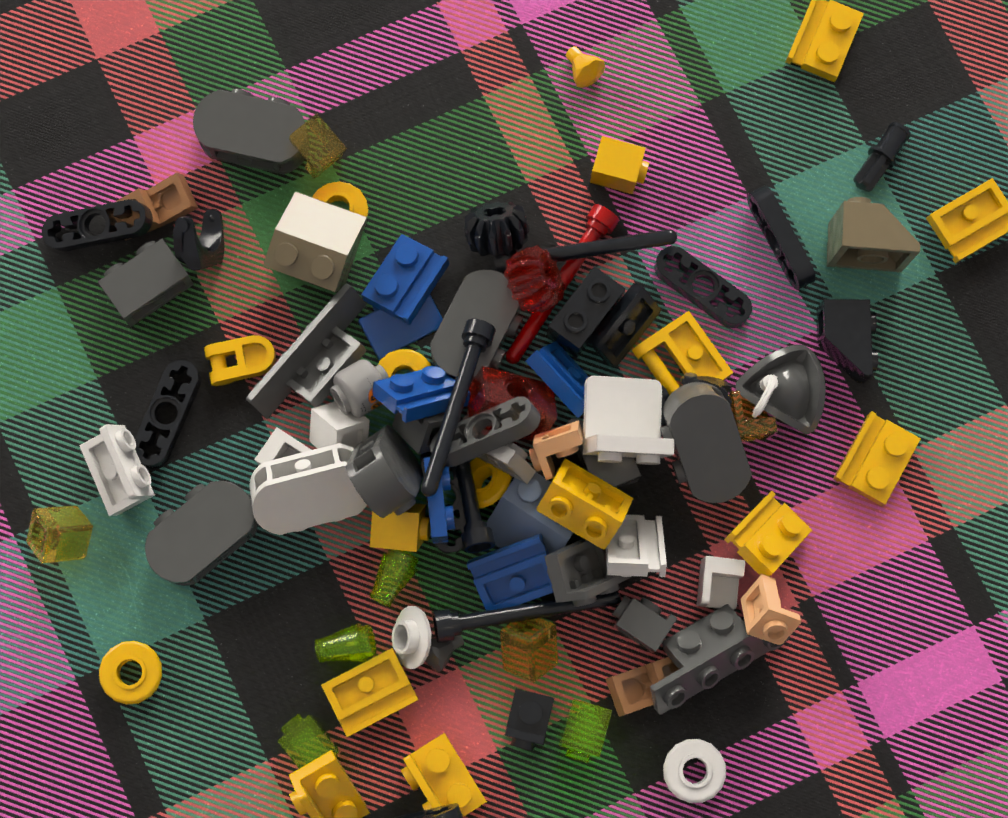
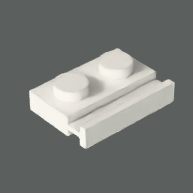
(637, 548)

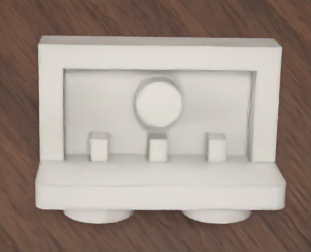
(117, 469)

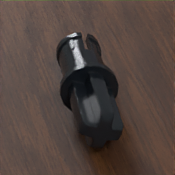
(881, 156)

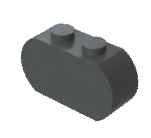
(248, 130)
(481, 297)
(705, 443)
(385, 473)
(200, 532)

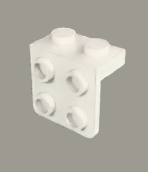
(624, 420)

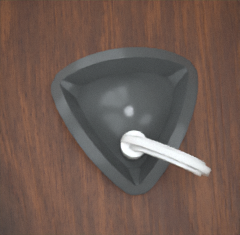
(787, 387)

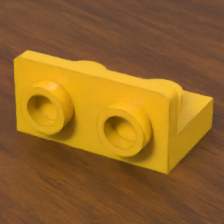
(585, 504)
(442, 776)
(326, 790)

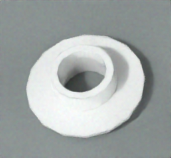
(412, 637)
(713, 779)

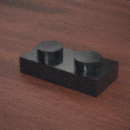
(624, 325)

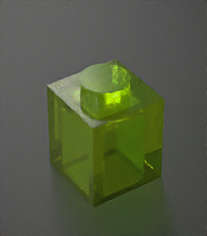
(584, 730)
(306, 740)

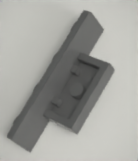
(314, 357)
(706, 655)

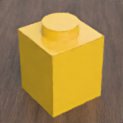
(619, 165)
(401, 531)

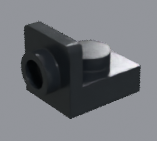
(528, 719)

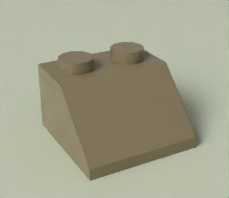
(869, 238)
(315, 242)

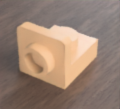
(558, 441)
(764, 613)

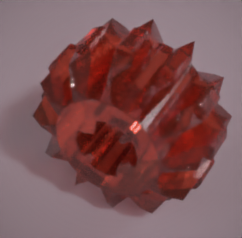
(534, 279)

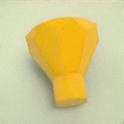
(585, 68)

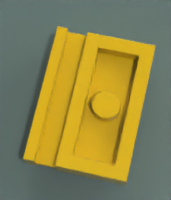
(824, 38)
(971, 220)
(877, 459)
(768, 535)
(369, 692)

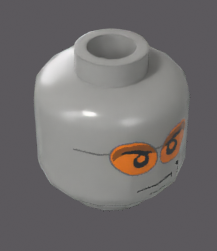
(354, 387)

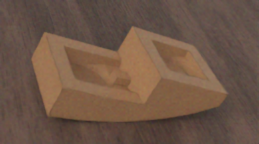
(165, 200)
(632, 688)

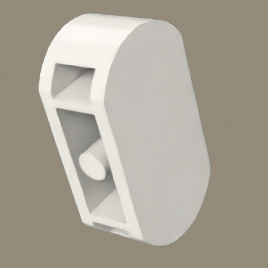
(304, 490)

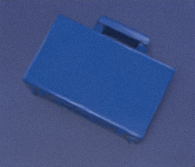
(391, 333)

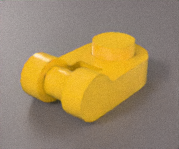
(253, 354)

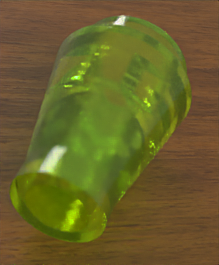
(393, 574)
(350, 644)

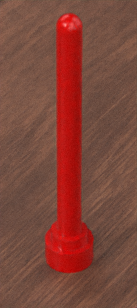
(599, 224)

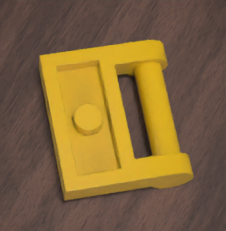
(688, 348)

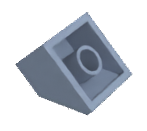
(518, 518)

